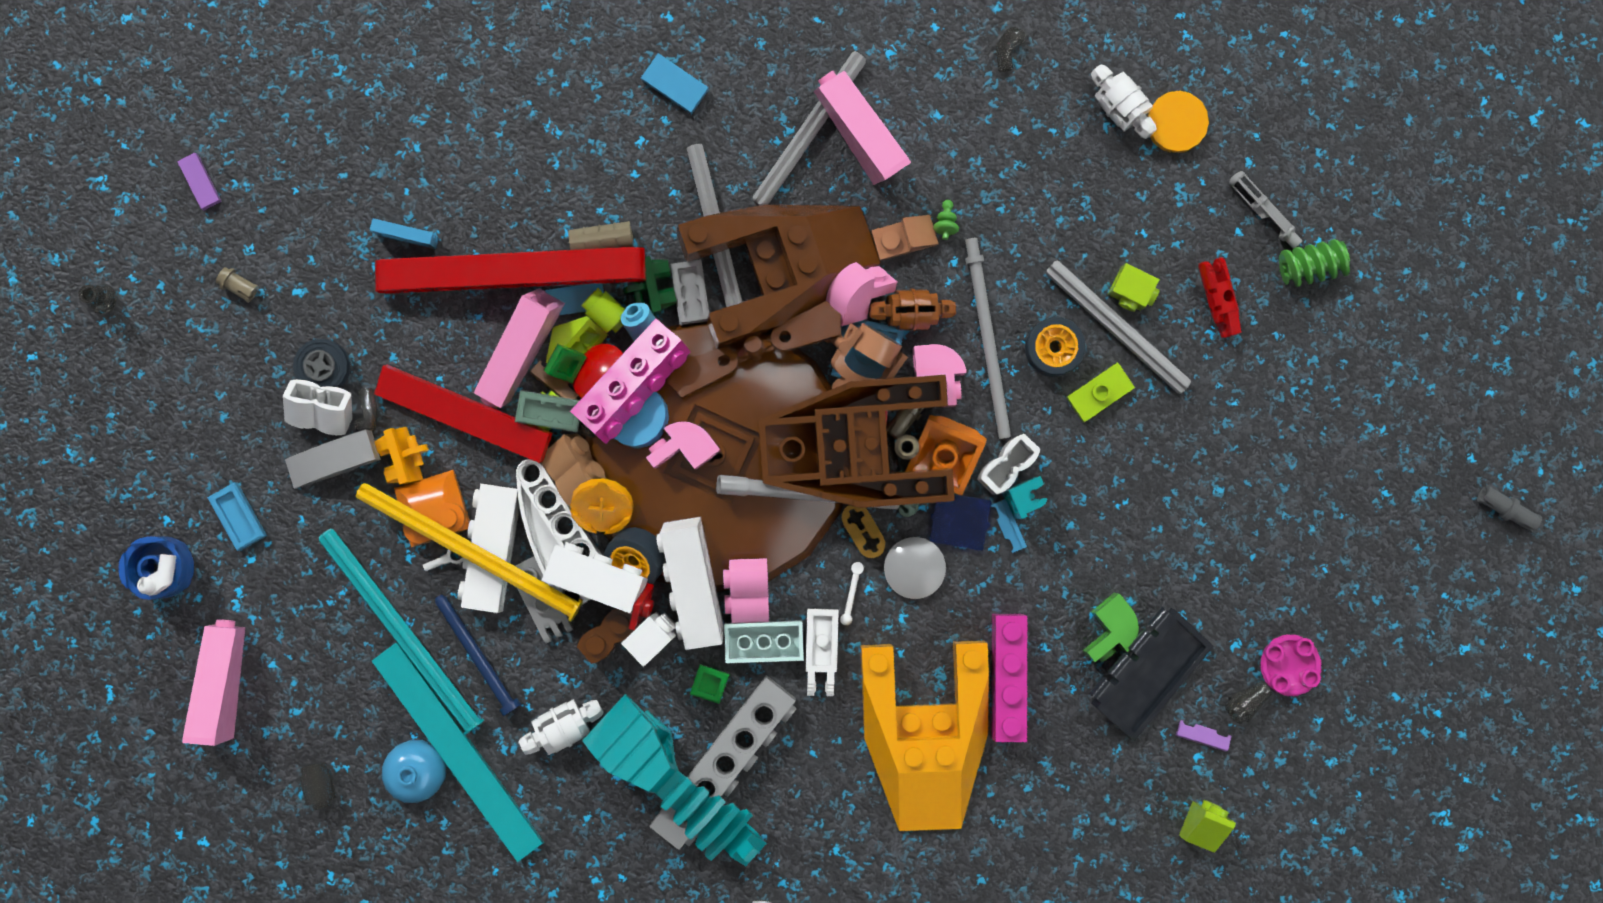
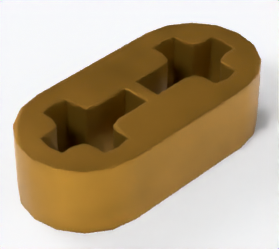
(856, 534)

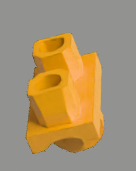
(404, 454)

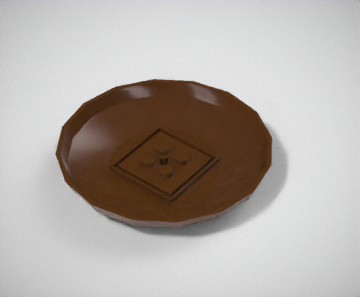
(729, 412)

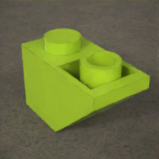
(1206, 825)

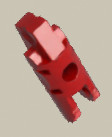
(1220, 296)

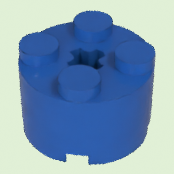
(145, 553)

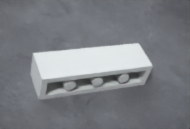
(495, 532)
(691, 582)

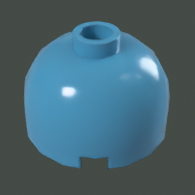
(413, 771)

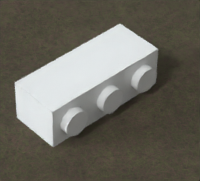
(594, 577)
(650, 637)

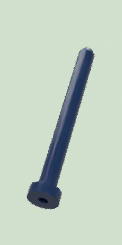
(477, 656)

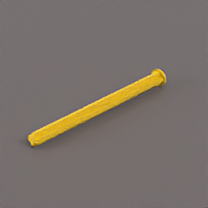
(469, 550)

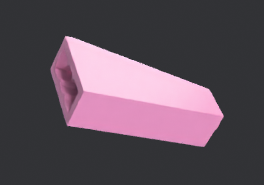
(861, 127)
(518, 347)
(215, 685)

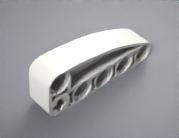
(542, 522)

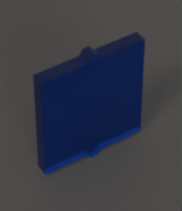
(961, 522)

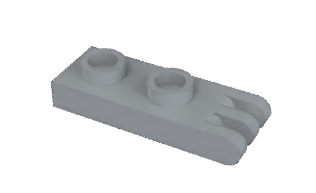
(541, 613)

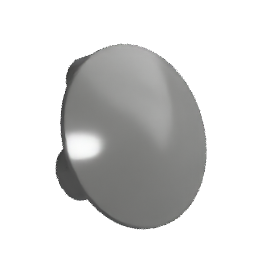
(914, 567)

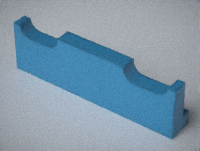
(1009, 526)

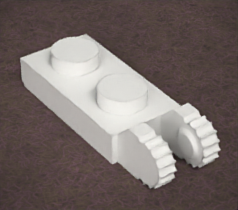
(821, 647)

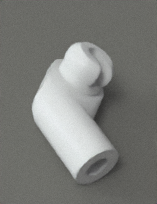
(160, 579)

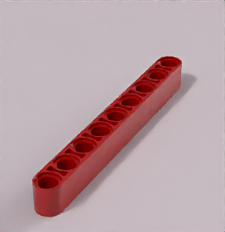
(510, 270)

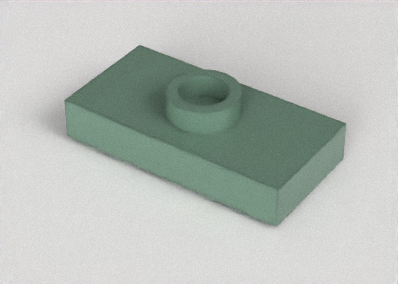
(546, 411)

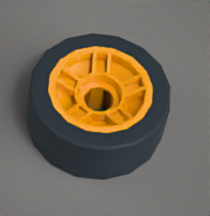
(1070, 346)
(637, 549)

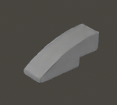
(332, 458)

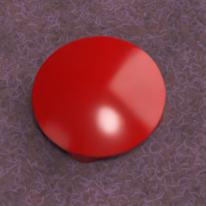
(597, 363)

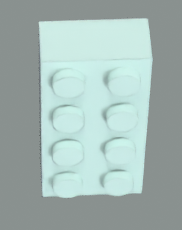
(763, 641)

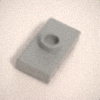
(690, 292)

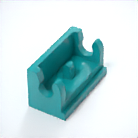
(1020, 498)

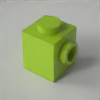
(1134, 288)

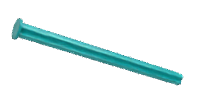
(400, 631)

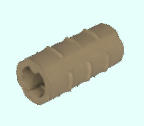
(602, 236)

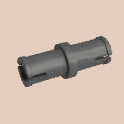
(1509, 508)

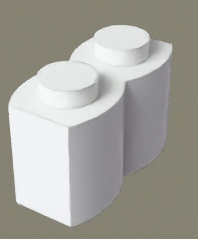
(317, 407)
(1014, 457)

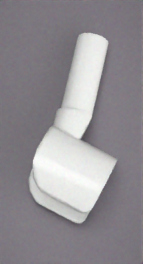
(445, 559)

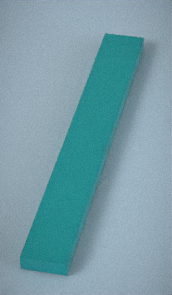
(458, 752)

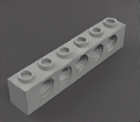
(766, 694)

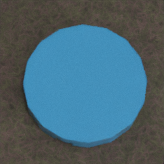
(646, 425)

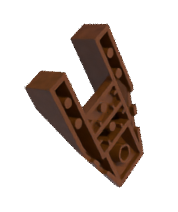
(792, 254)
(839, 445)

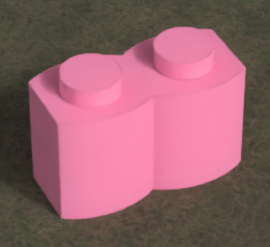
(747, 590)

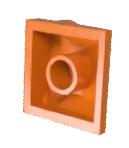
(950, 446)
(437, 499)

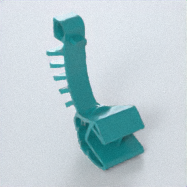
(642, 752)

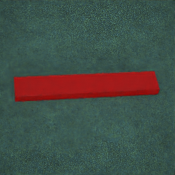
(462, 413)

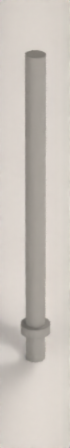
(975, 261)

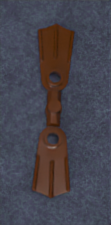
(805, 329)

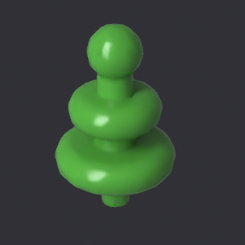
(946, 221)

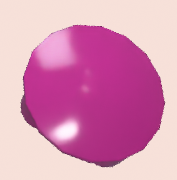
(1291, 665)

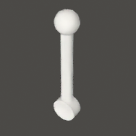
(857, 568)

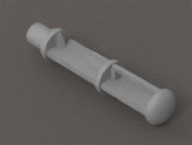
(1265, 209)

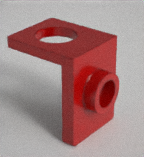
(642, 607)

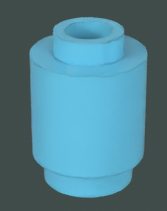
(636, 319)

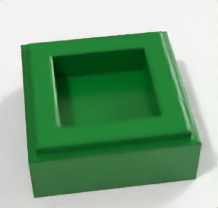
(565, 363)
(709, 684)

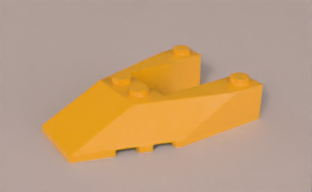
(926, 751)

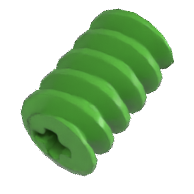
(1314, 261)

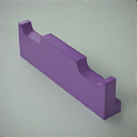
(1203, 736)

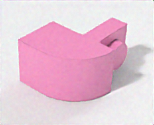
(854, 289)
(940, 360)
(690, 439)

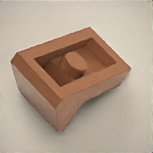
(904, 237)

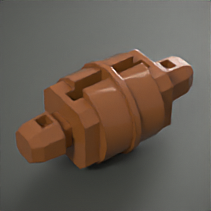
(911, 300)

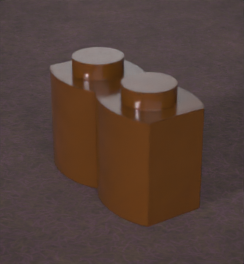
(604, 638)

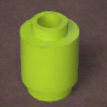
(604, 310)

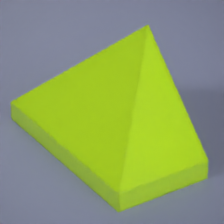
(577, 335)

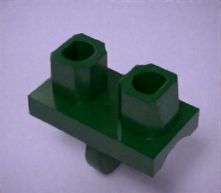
(658, 299)

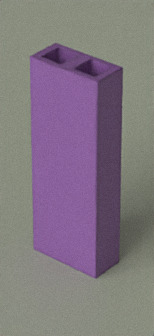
(199, 181)

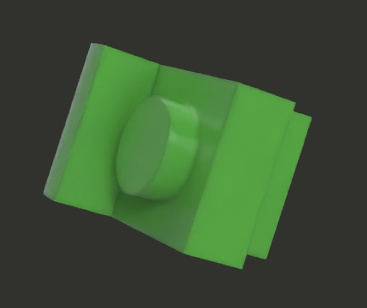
(1120, 627)

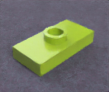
(1100, 392)

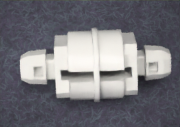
(1123, 101)
(561, 727)

